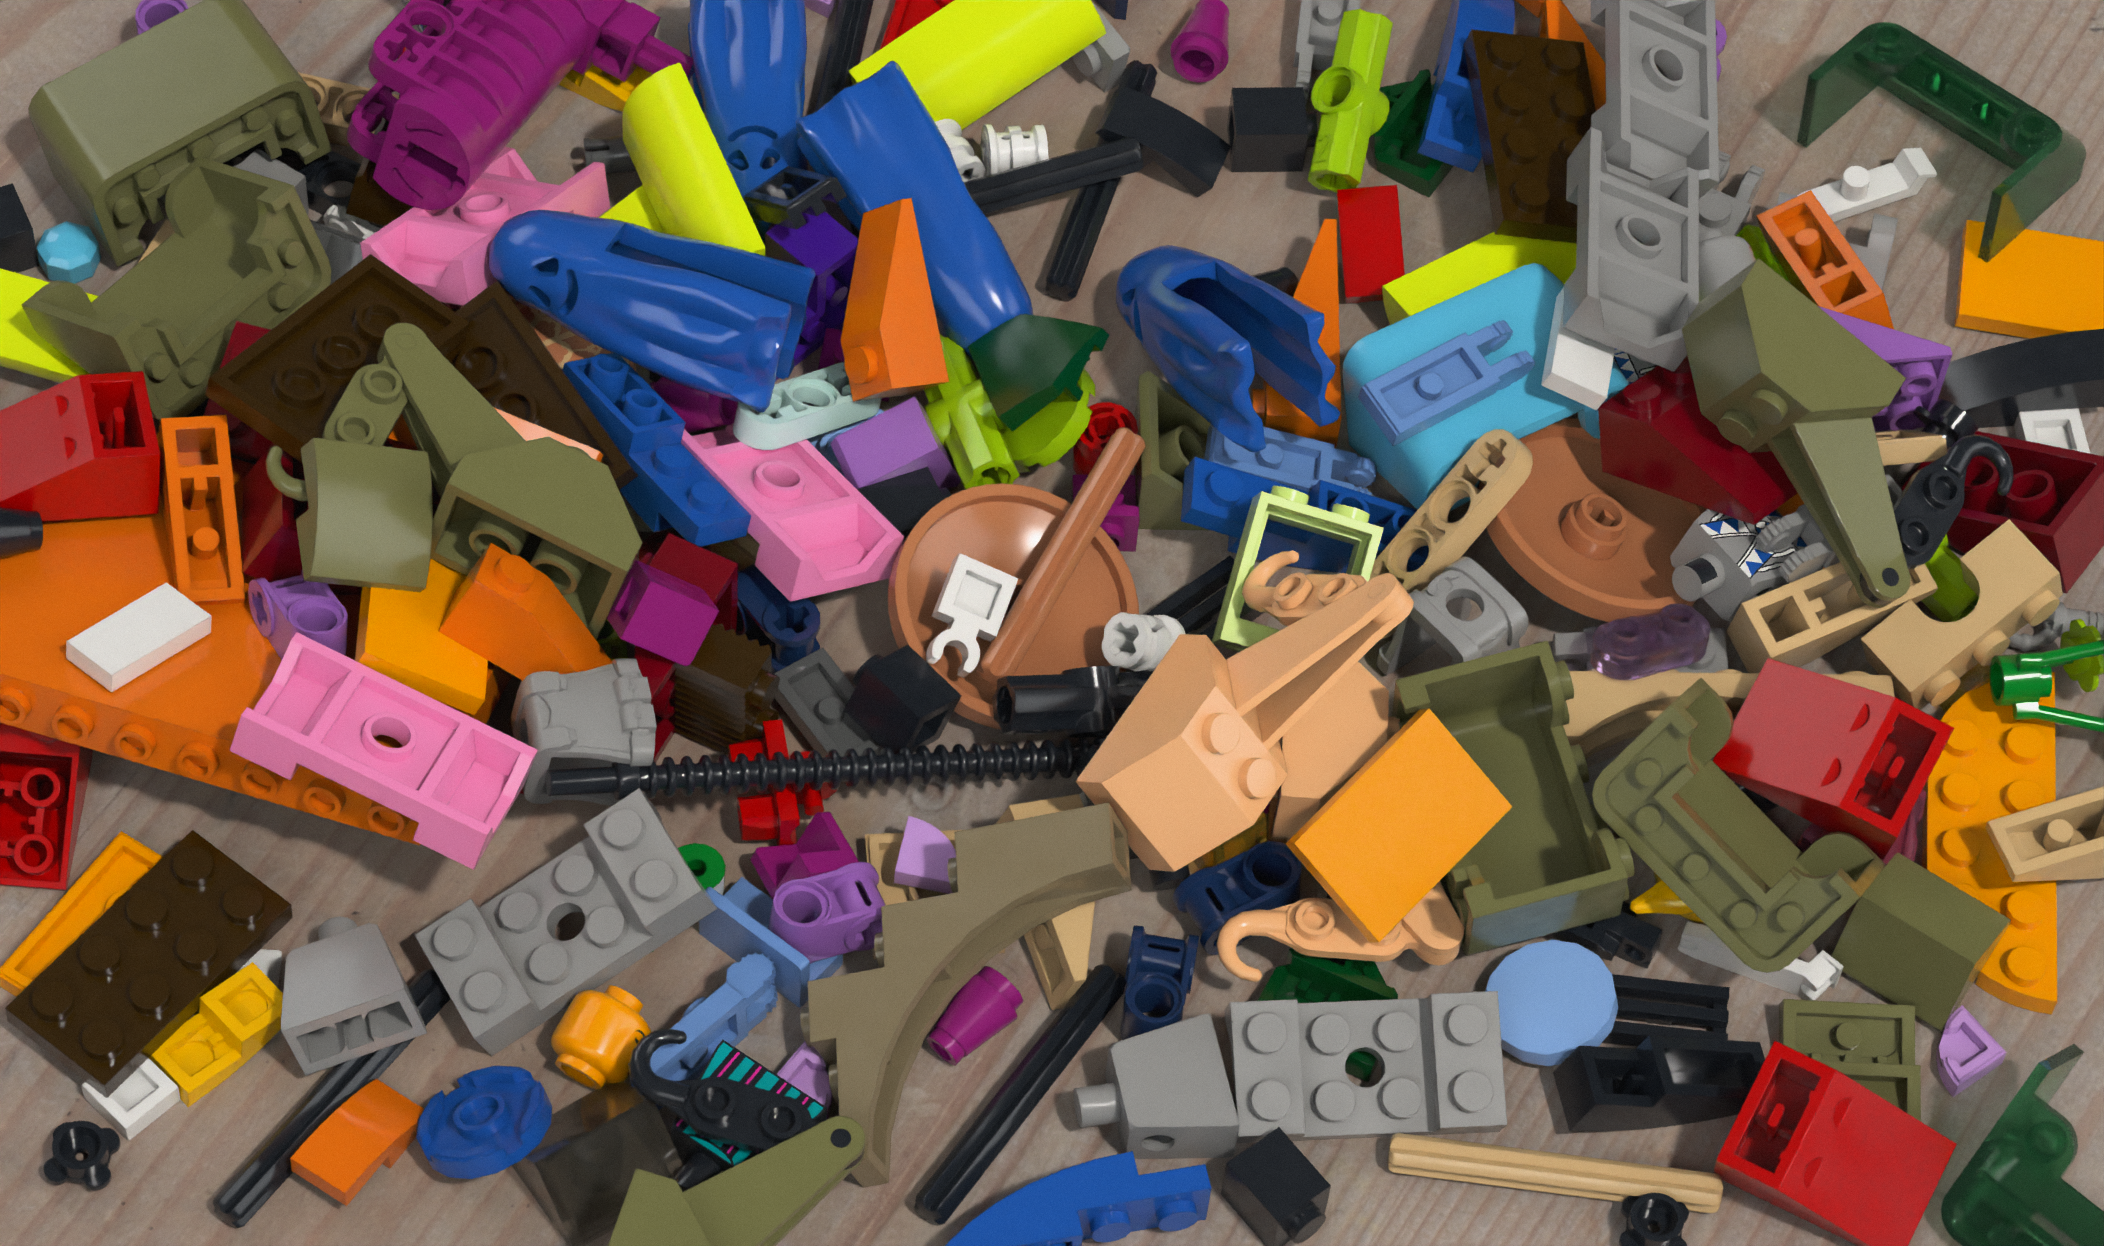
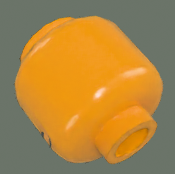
(598, 1036)

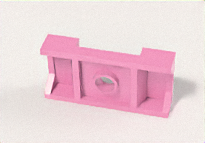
(450, 246)
(804, 514)
(446, 776)

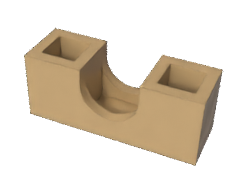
(1930, 656)

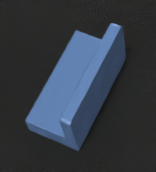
(742, 928)

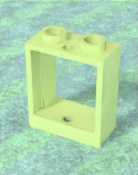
(1289, 508)

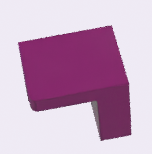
(662, 613)
(818, 851)

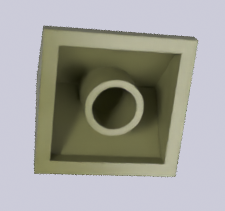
(1172, 438)
(1918, 940)

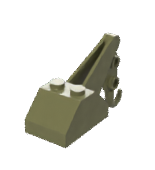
(491, 483)

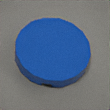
(484, 1122)

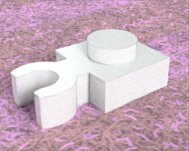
(973, 606)

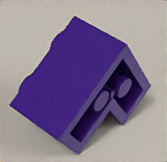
(831, 252)

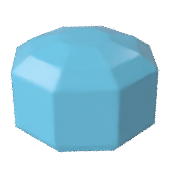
(68, 252)

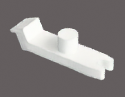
(1869, 189)
(1798, 978)

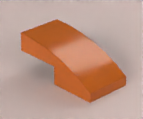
(356, 1140)

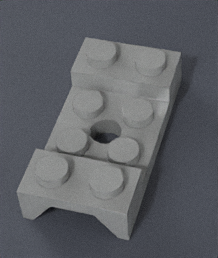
(1660, 87)
(1624, 287)
(504, 956)
(1433, 1052)

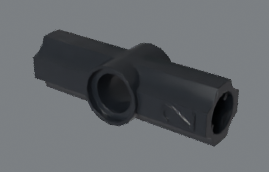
(1075, 702)

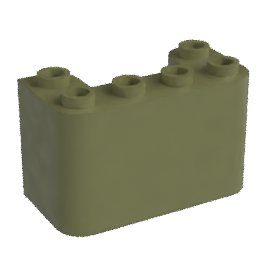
(158, 102)
(1552, 853)

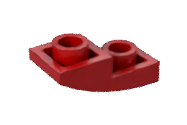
(1370, 241)

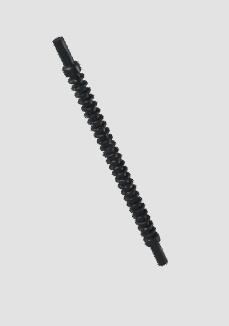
(815, 770)

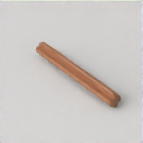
(1061, 556)

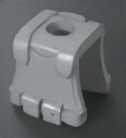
(1441, 618)
(584, 723)

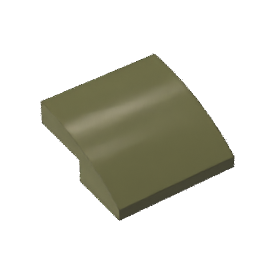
(366, 515)
(1861, 1041)

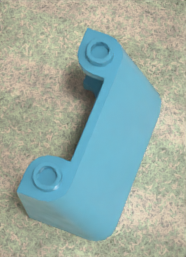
(1421, 462)

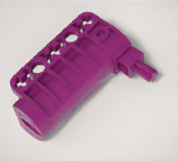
(481, 78)

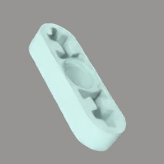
(791, 416)

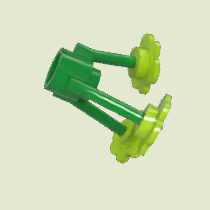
(2027, 677)

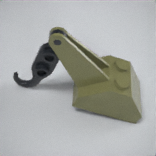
(1803, 386)
(753, 1200)

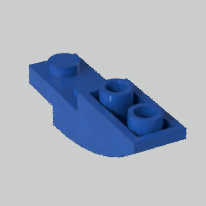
(1451, 123)
(671, 482)
(1221, 499)
(1094, 1202)

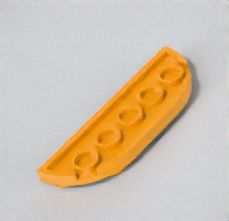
(1986, 773)

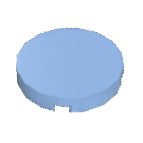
(1553, 1001)

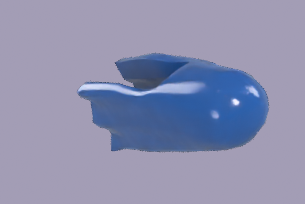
(751, 84)
(891, 150)
(660, 299)
(1218, 326)

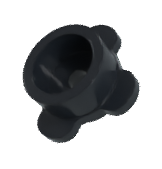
(1947, 421)
(80, 1137)
(1653, 1209)

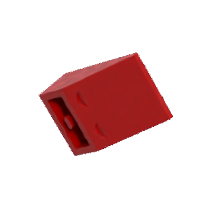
(82, 450)
(1833, 752)
(39, 807)
(1833, 1152)

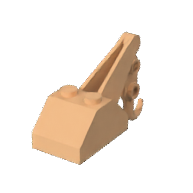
(1205, 731)
(1320, 758)

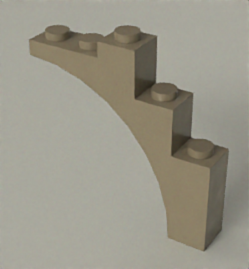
(930, 947)

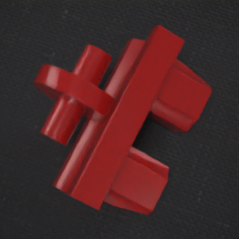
(774, 813)

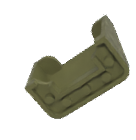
(235, 256)
(1719, 846)

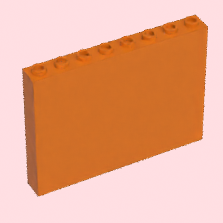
(183, 708)

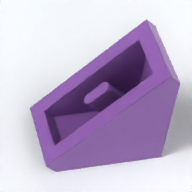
(892, 446)

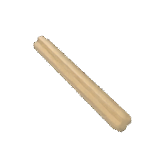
(1550, 1171)

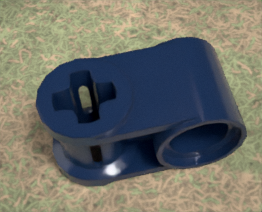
(774, 620)
(1235, 886)
(1157, 981)

